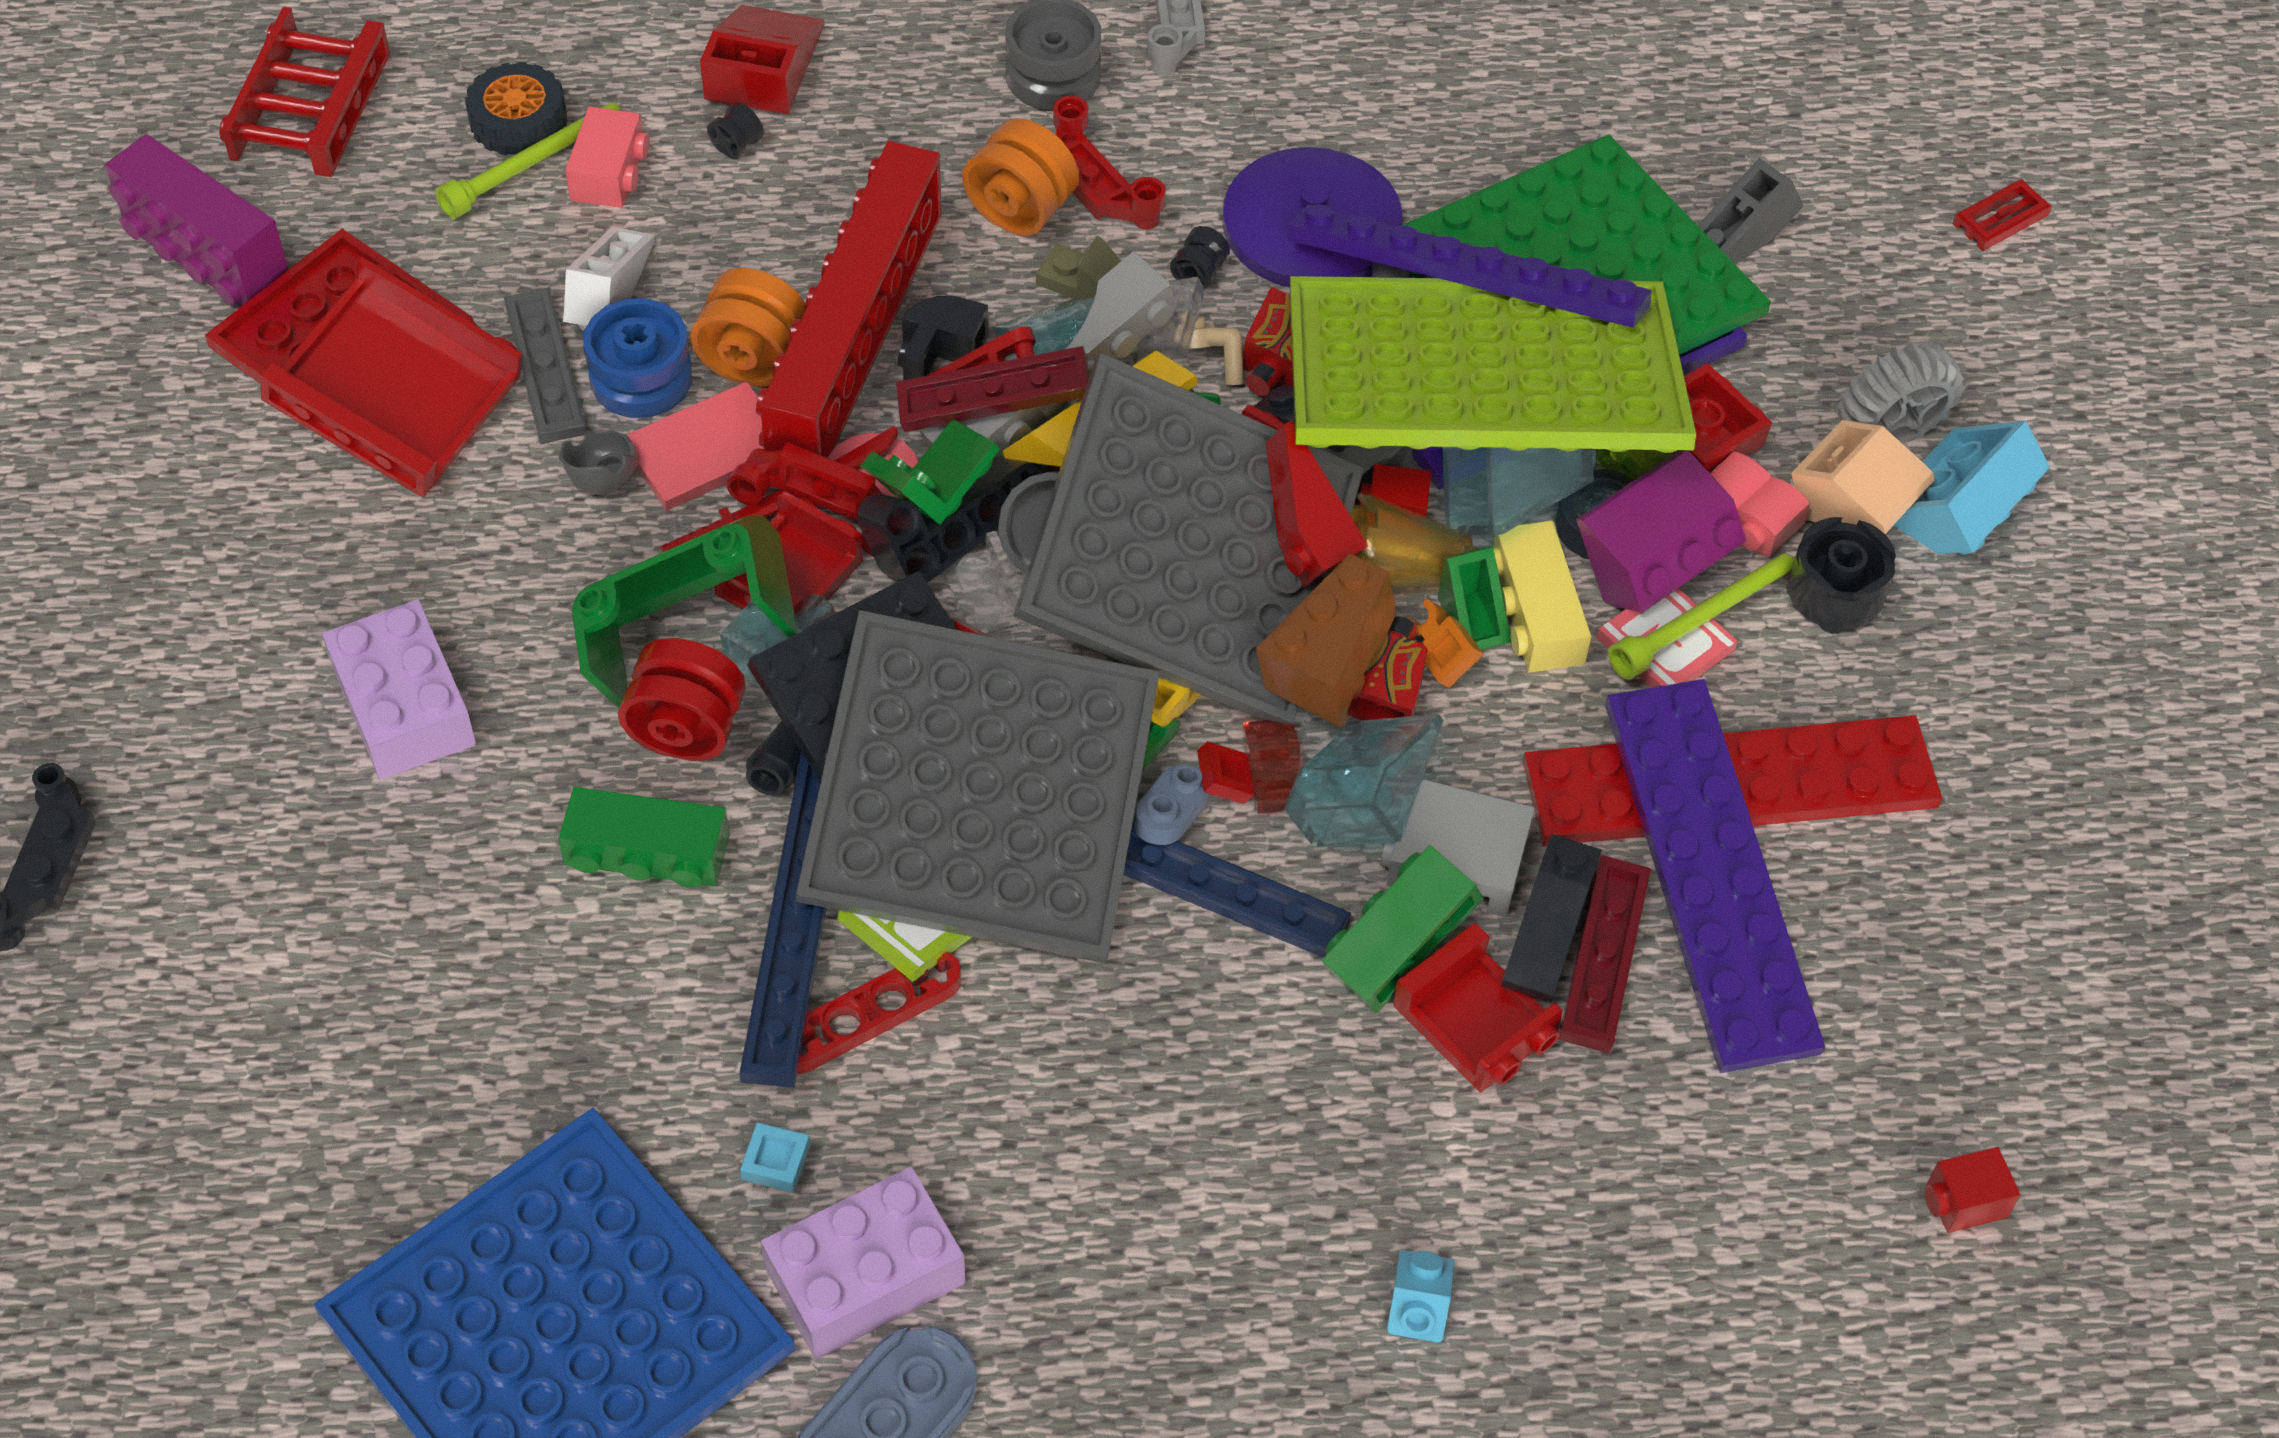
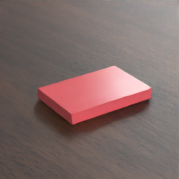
(698, 445)

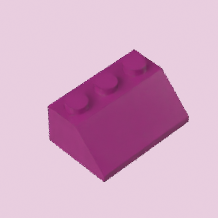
(1659, 532)

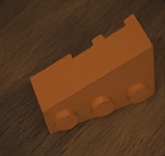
(1329, 639)

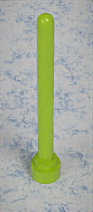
(458, 196)
(1633, 654)

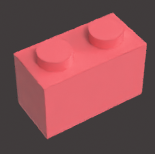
(606, 157)

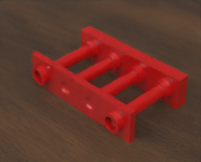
(336, 114)

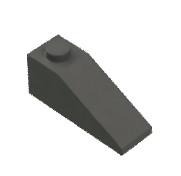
(1752, 211)

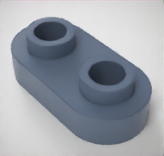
(1170, 805)

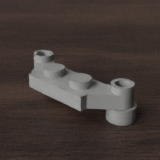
(1178, 32)

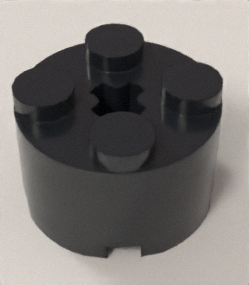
(1841, 574)

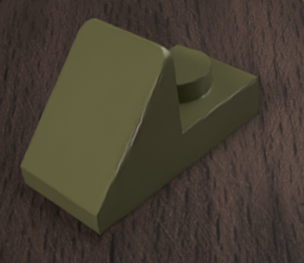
(1076, 272)

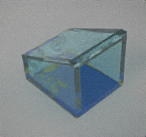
(1501, 487)

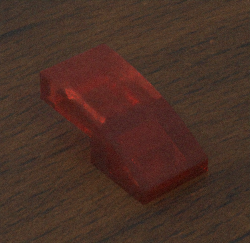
(1273, 762)

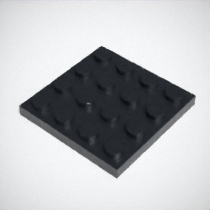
(808, 669)

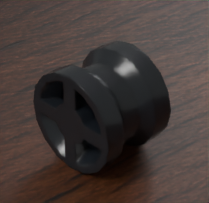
(735, 130)

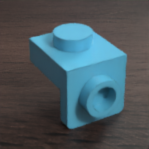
(1421, 1295)

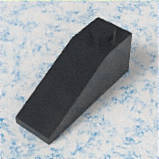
(1551, 918)

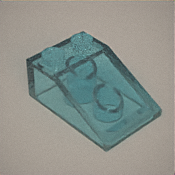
(1364, 782)

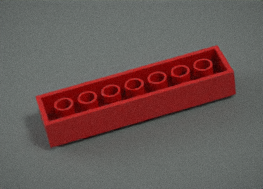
(853, 303)

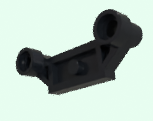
(47, 855)

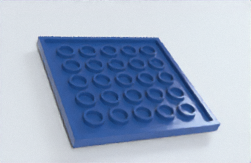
(557, 1307)

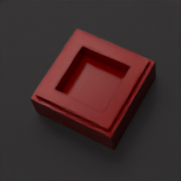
(1225, 772)

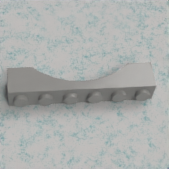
(1125, 309)

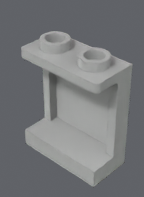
(1473, 832)

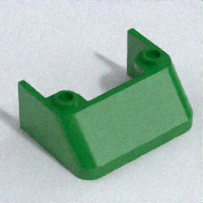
(671, 576)

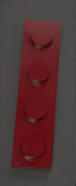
(992, 389)
(1604, 954)

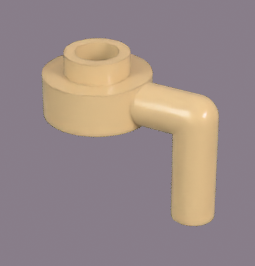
(1208, 335)

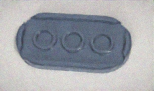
(904, 1393)

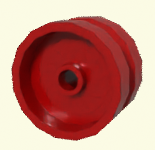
(682, 699)

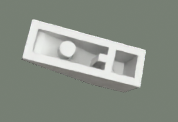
(605, 273)

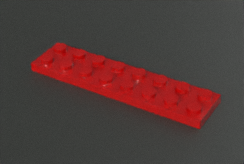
(1781, 773)

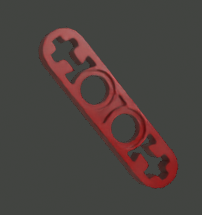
(872, 1018)

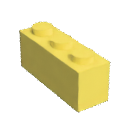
(1541, 598)

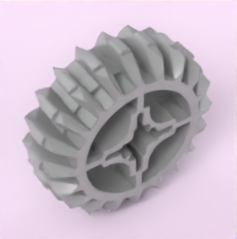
(1904, 391)

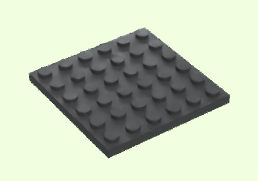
(1169, 538)
(979, 787)

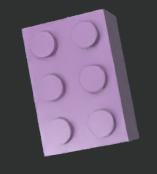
(399, 689)
(863, 1262)

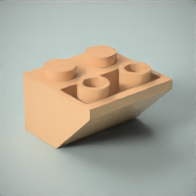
(1861, 476)

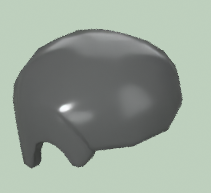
(600, 462)

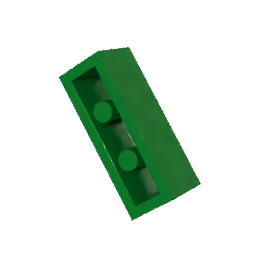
(644, 837)
(1401, 927)

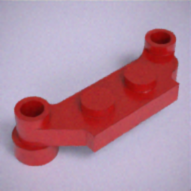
(1100, 184)
(805, 476)

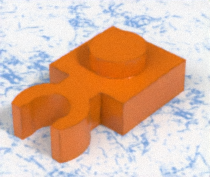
(1448, 644)

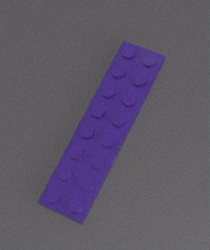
(1713, 877)

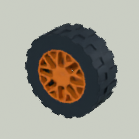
(515, 107)

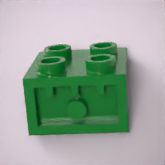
(941, 474)

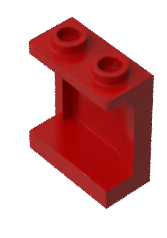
(815, 550)
(1468, 1014)

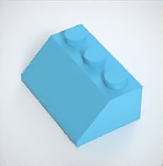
(1975, 486)

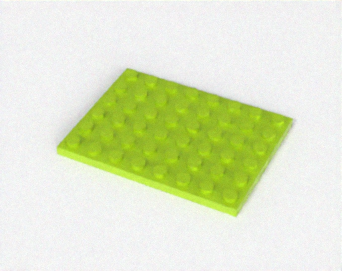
(1479, 369)

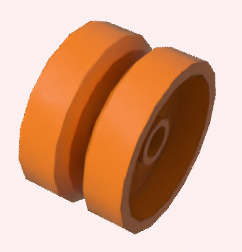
(1020, 176)
(746, 325)

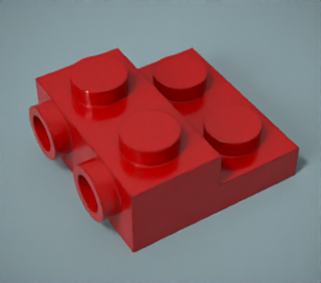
(1722, 418)

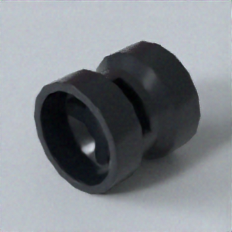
(1201, 256)

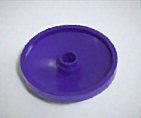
(1279, 187)

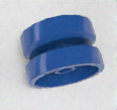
(638, 357)

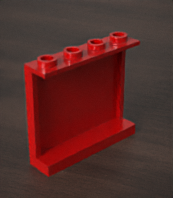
(394, 378)

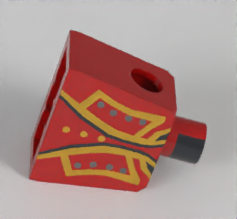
(1269, 345)
(1393, 677)

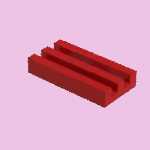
(2007, 220)

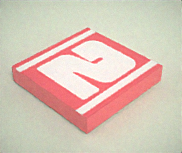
(1682, 659)

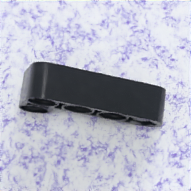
(922, 539)

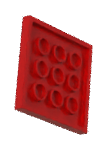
(292, 305)

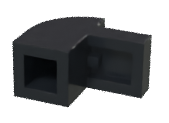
(940, 329)

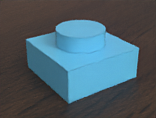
(775, 1157)

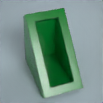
(1474, 596)

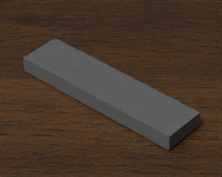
(545, 366)

